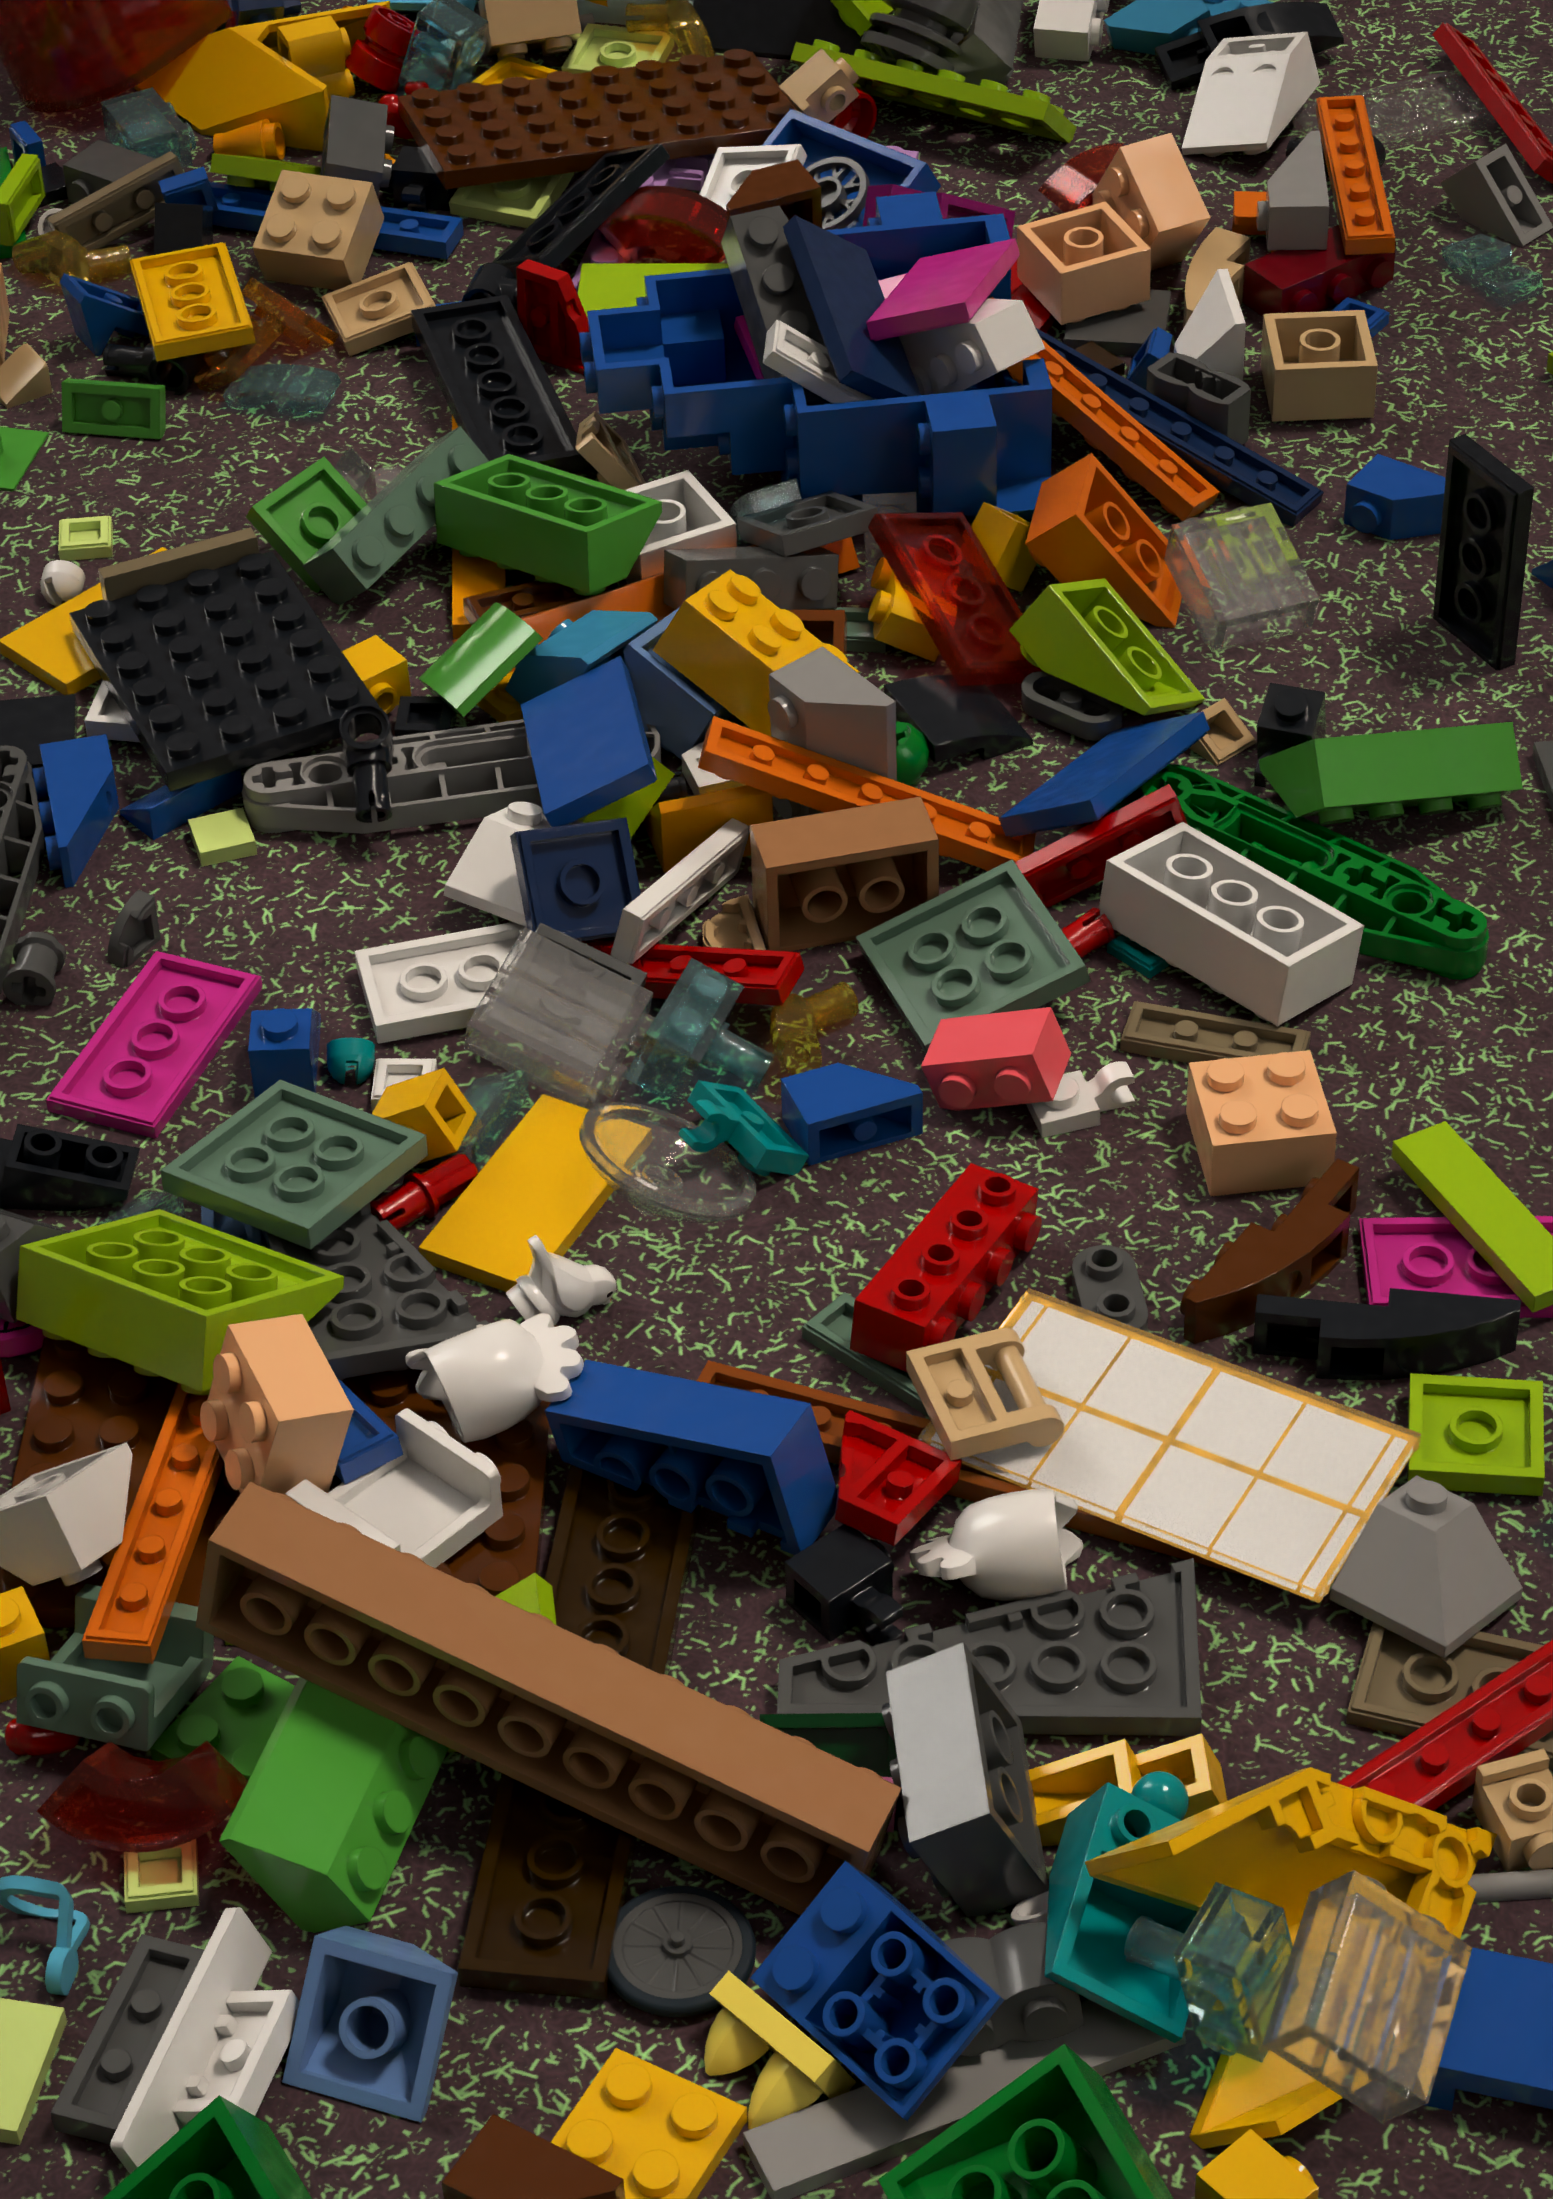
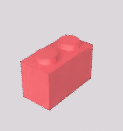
(996, 1059)

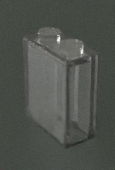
(1241, 577)
(560, 1021)
(1368, 1996)

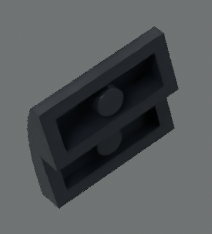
(956, 717)

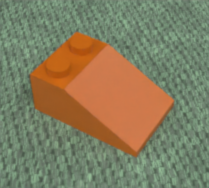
(1096, 531)

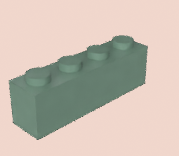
(390, 520)

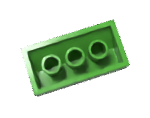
(544, 522)
(1397, 771)
(330, 1807)

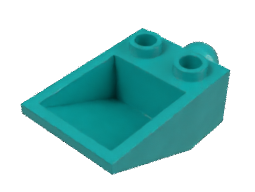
(1093, 1917)

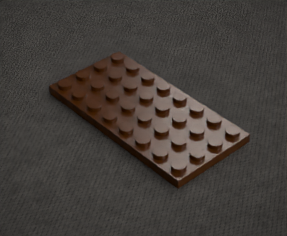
(574, 119)

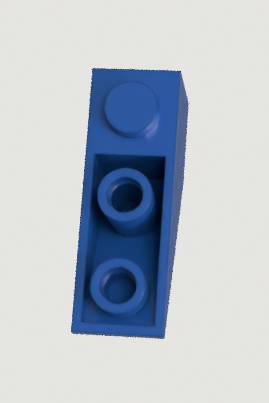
(81, 802)

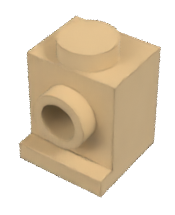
(821, 87)
(1517, 1804)

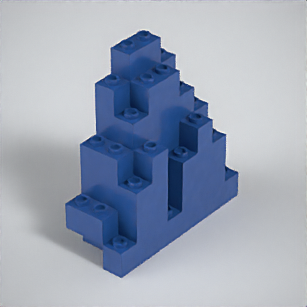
(691, 373)

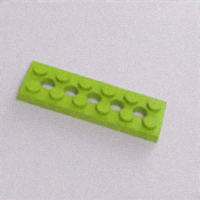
(949, 93)

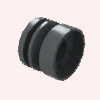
(919, 31)

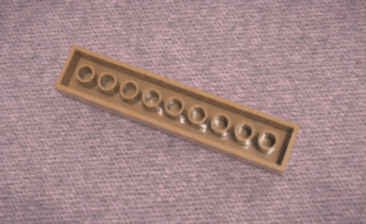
(539, 1702)

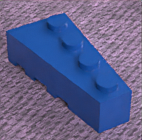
(701, 1446)

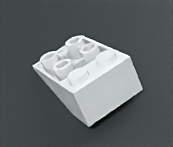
(1250, 93)

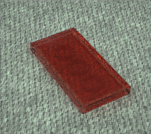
(955, 594)

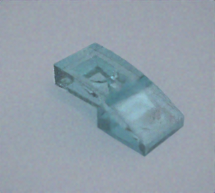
(1490, 268)
(289, 386)
(764, 499)

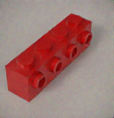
(946, 1266)

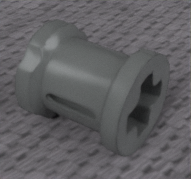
(32, 977)

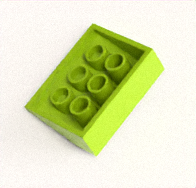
(161, 1292)

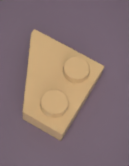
(607, 453)

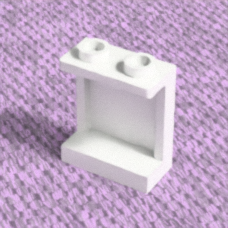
(420, 1502)

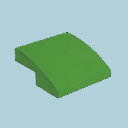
(480, 659)

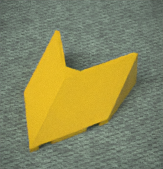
(242, 79)
(1279, 1849)

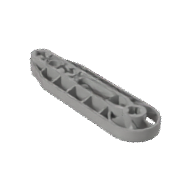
(431, 782)

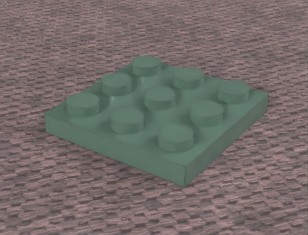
(973, 953)
(294, 1163)

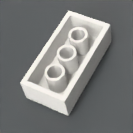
(1230, 923)

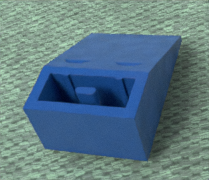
(877, 1989)

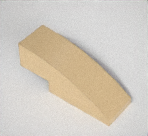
(1218, 251)

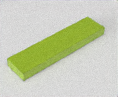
(1481, 1210)

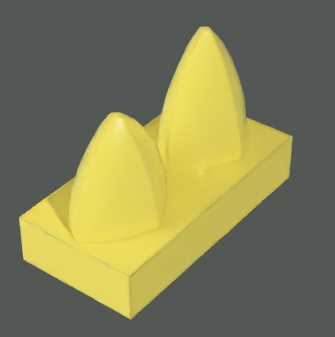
(795, 2071)

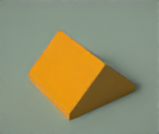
(686, 822)

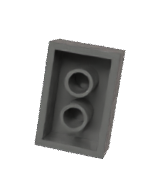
(964, 1782)

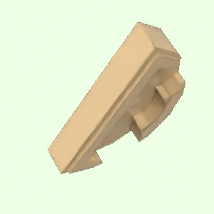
(734, 927)

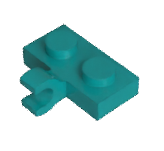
(739, 1120)

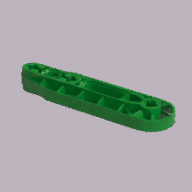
(1400, 908)

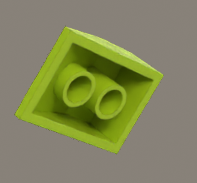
(1100, 645)

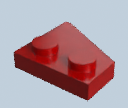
(551, 314)
(888, 1479)

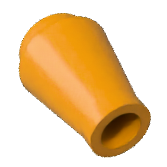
(255, 140)

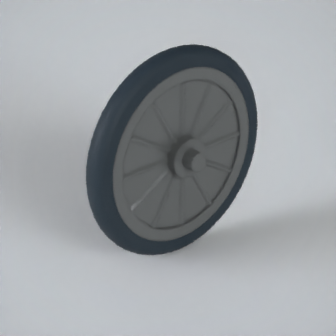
(677, 1948)

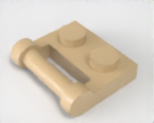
(965, 1402)

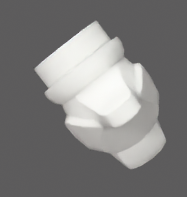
(559, 1285)

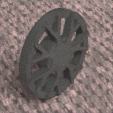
(835, 194)

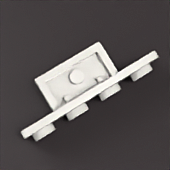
(216, 2043)

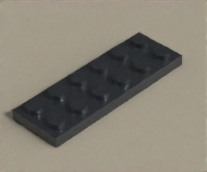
(496, 382)

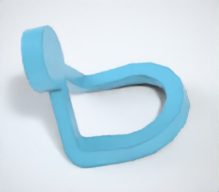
(63, 1959)

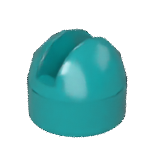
(348, 1052)

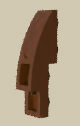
(1274, 1261)

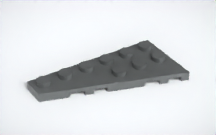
(387, 1298)
(1060, 1659)

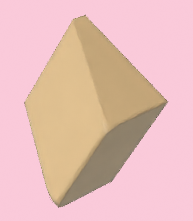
(23, 377)
(1226, 734)

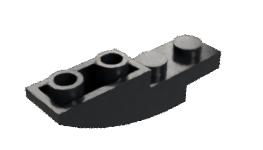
(1185, 58)
(63, 1171)
(1375, 1342)

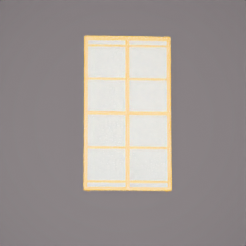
(1196, 1448)

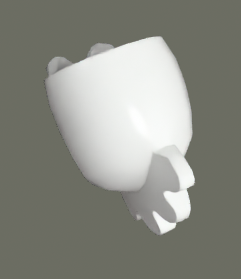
(498, 1373)
(1006, 1546)

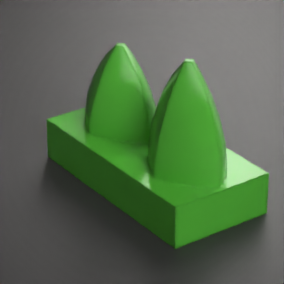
(113, 408)

